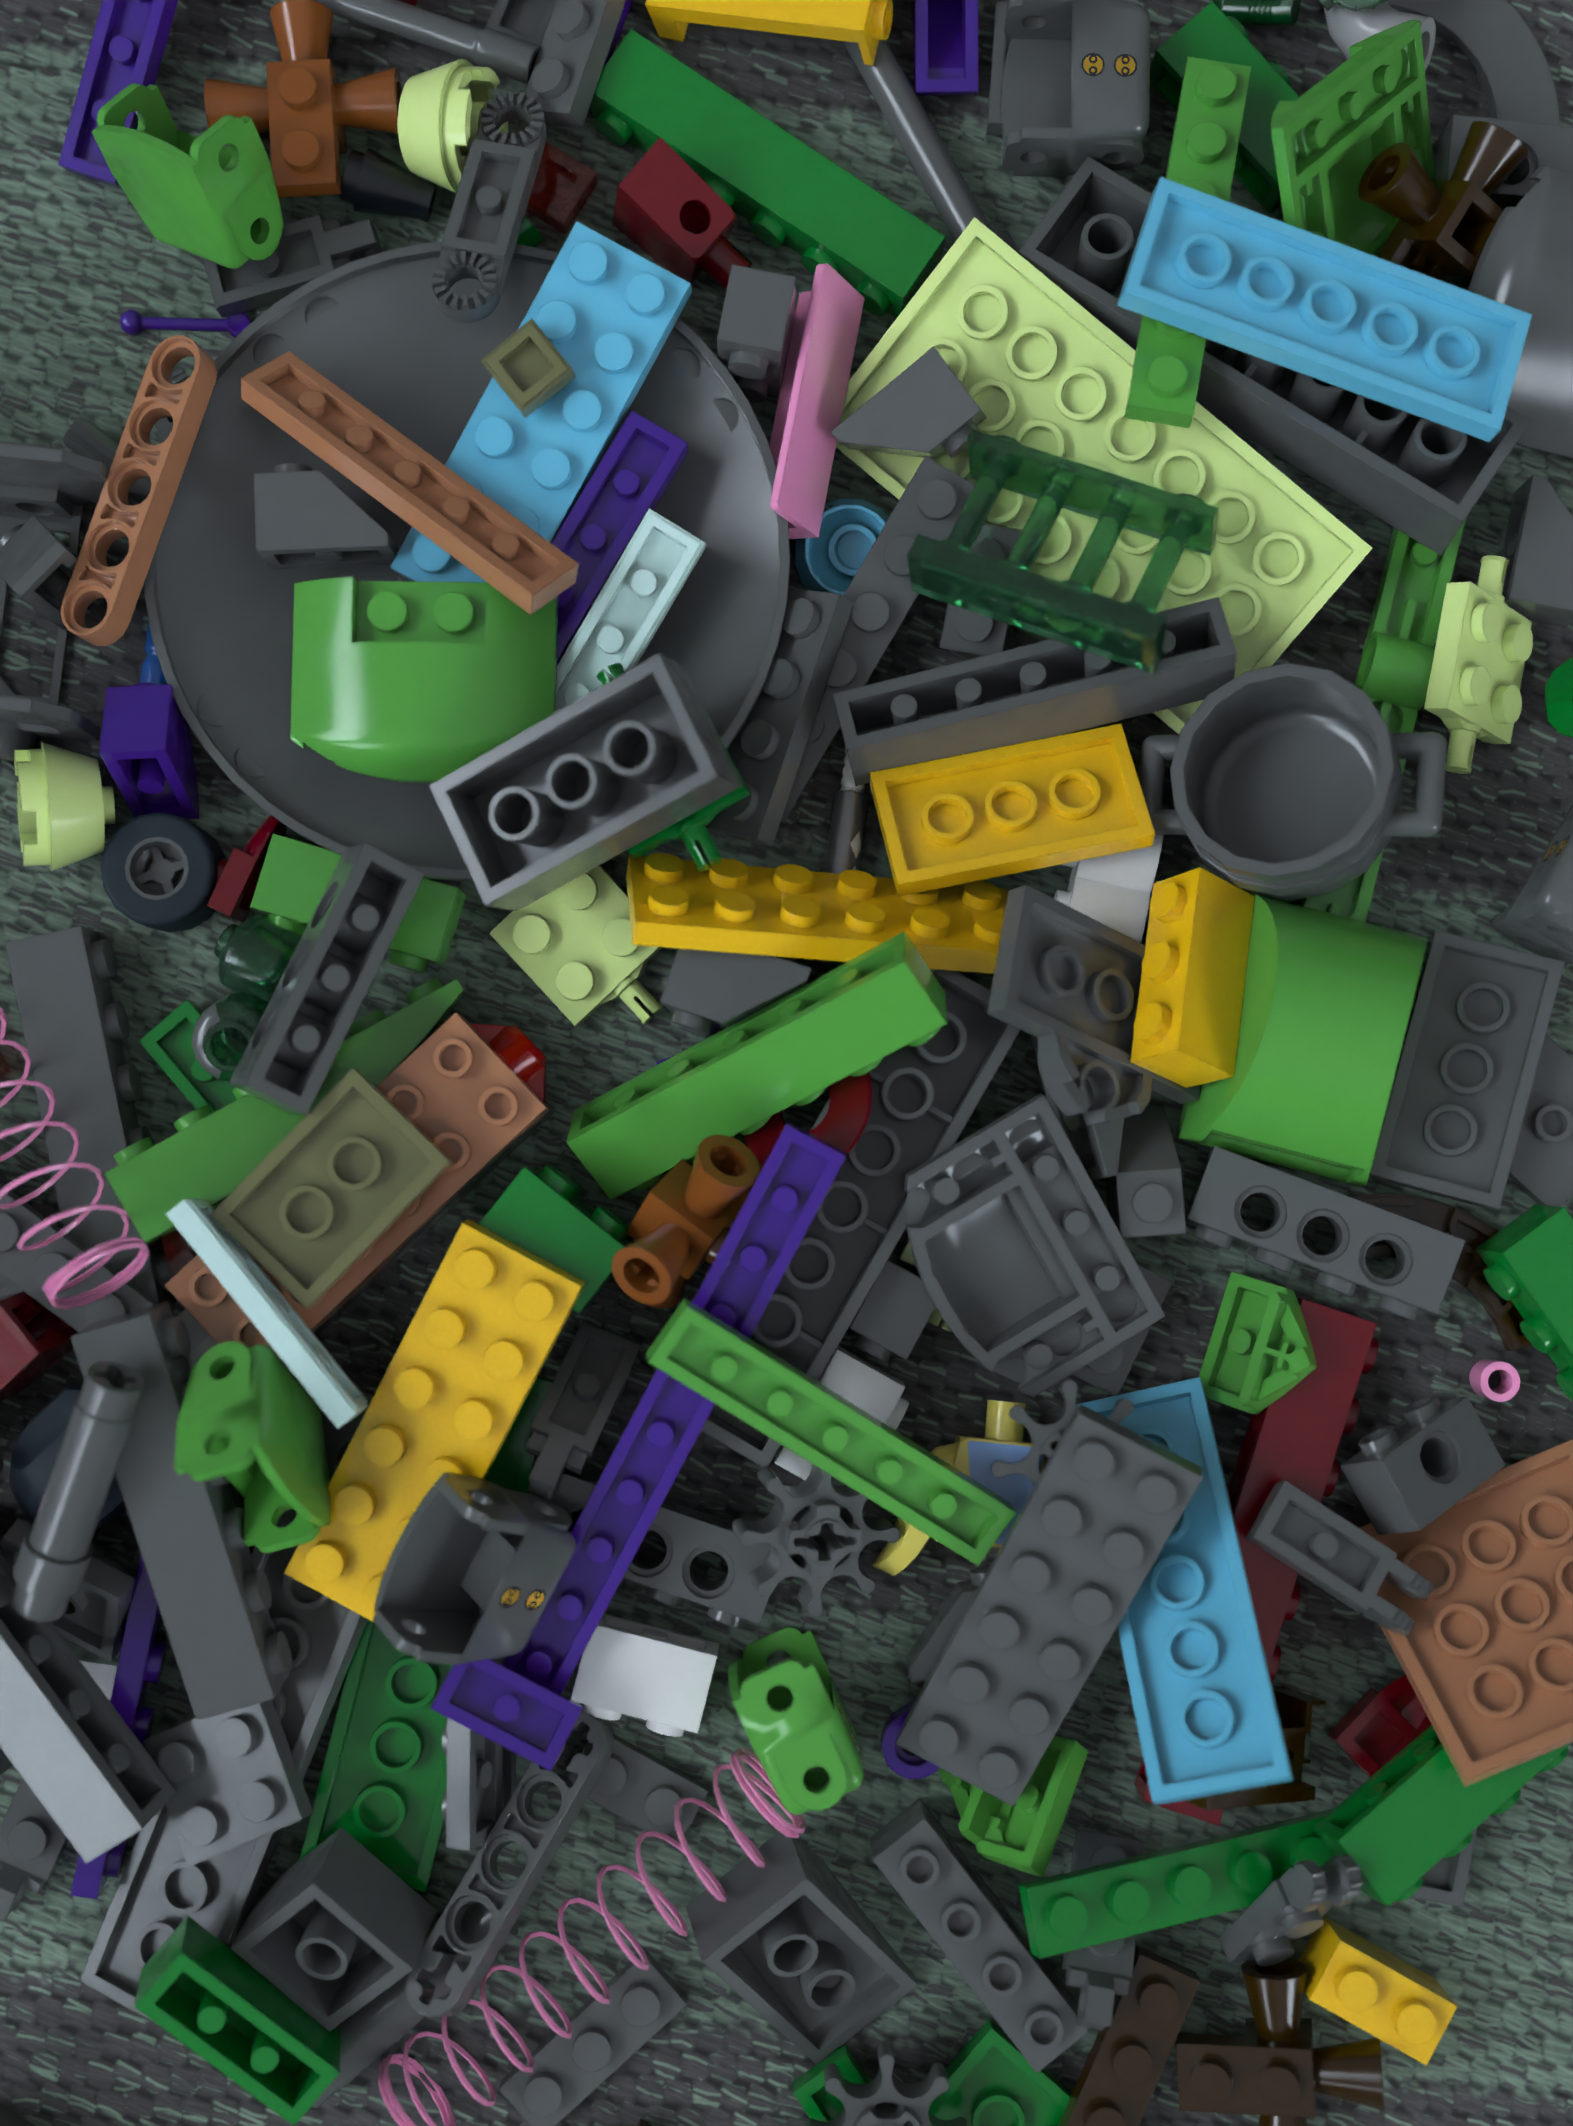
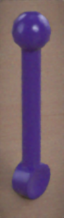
(134, 323)

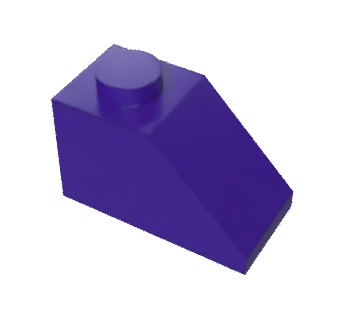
(149, 750)

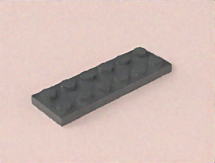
(1048, 1604)

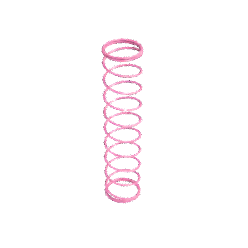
(56, 1282)
(747, 1782)

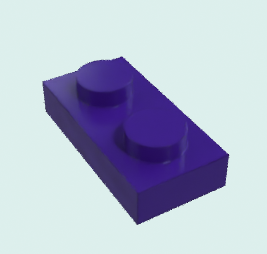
(508, 1709)

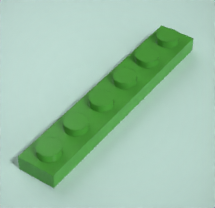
(1204, 159)
(829, 1432)

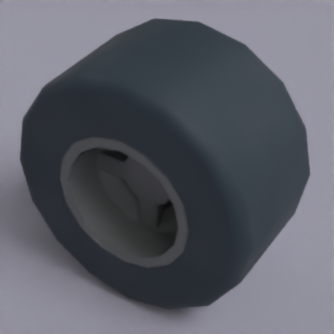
(143, 863)

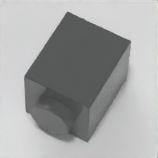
(892, 1313)

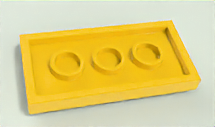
(1011, 809)

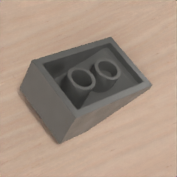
(798, 1948)

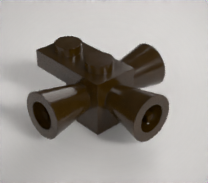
(1442, 220)
(1275, 2063)

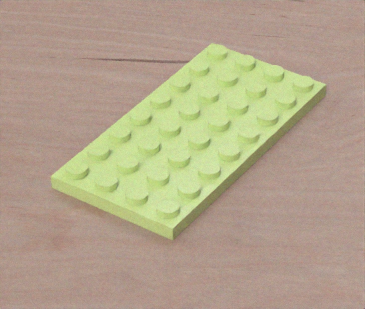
(1063, 387)

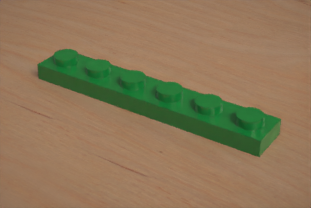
(1165, 1886)

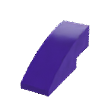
(945, 47)

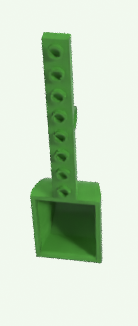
(1321, 983)

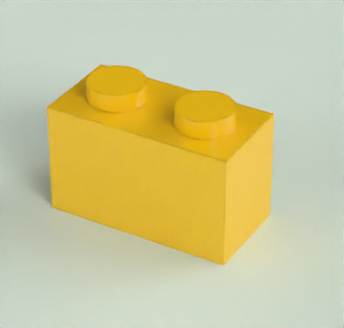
(1376, 1991)

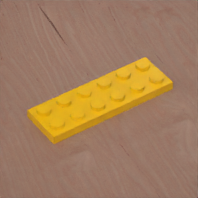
(808, 913)
(438, 1405)

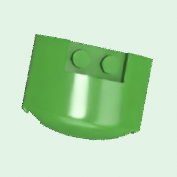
(1342, 126)
(416, 673)

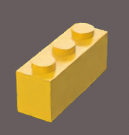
(1193, 979)

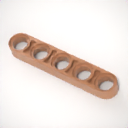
(132, 461)

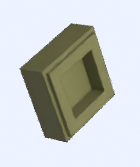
(528, 368)

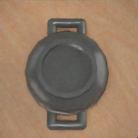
(1291, 781)

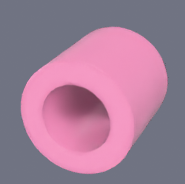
(1509, 1380)

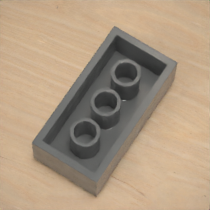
(585, 784)

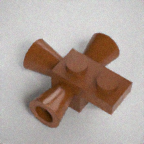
(306, 102)
(685, 1221)

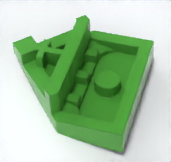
(1256, 1346)
(1028, 1831)

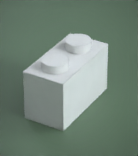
(645, 1675)

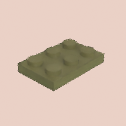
(331, 1188)

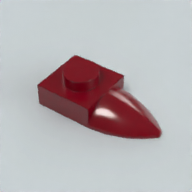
(240, 874)
(1381, 1725)

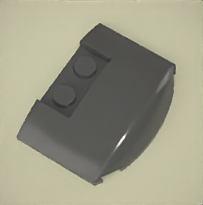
(1531, 269)
(1024, 1251)

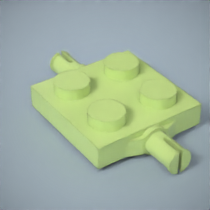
(1478, 664)
(580, 947)

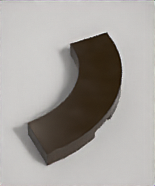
(1470, 1264)

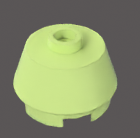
(441, 117)
(60, 806)

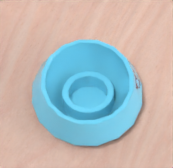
(851, 524)

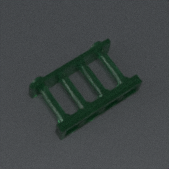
(1067, 608)

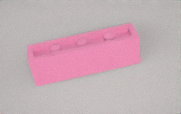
(813, 399)

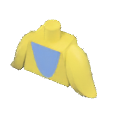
(974, 1458)

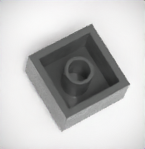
(335, 1930)

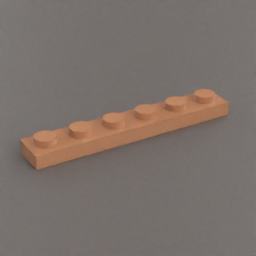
(410, 482)

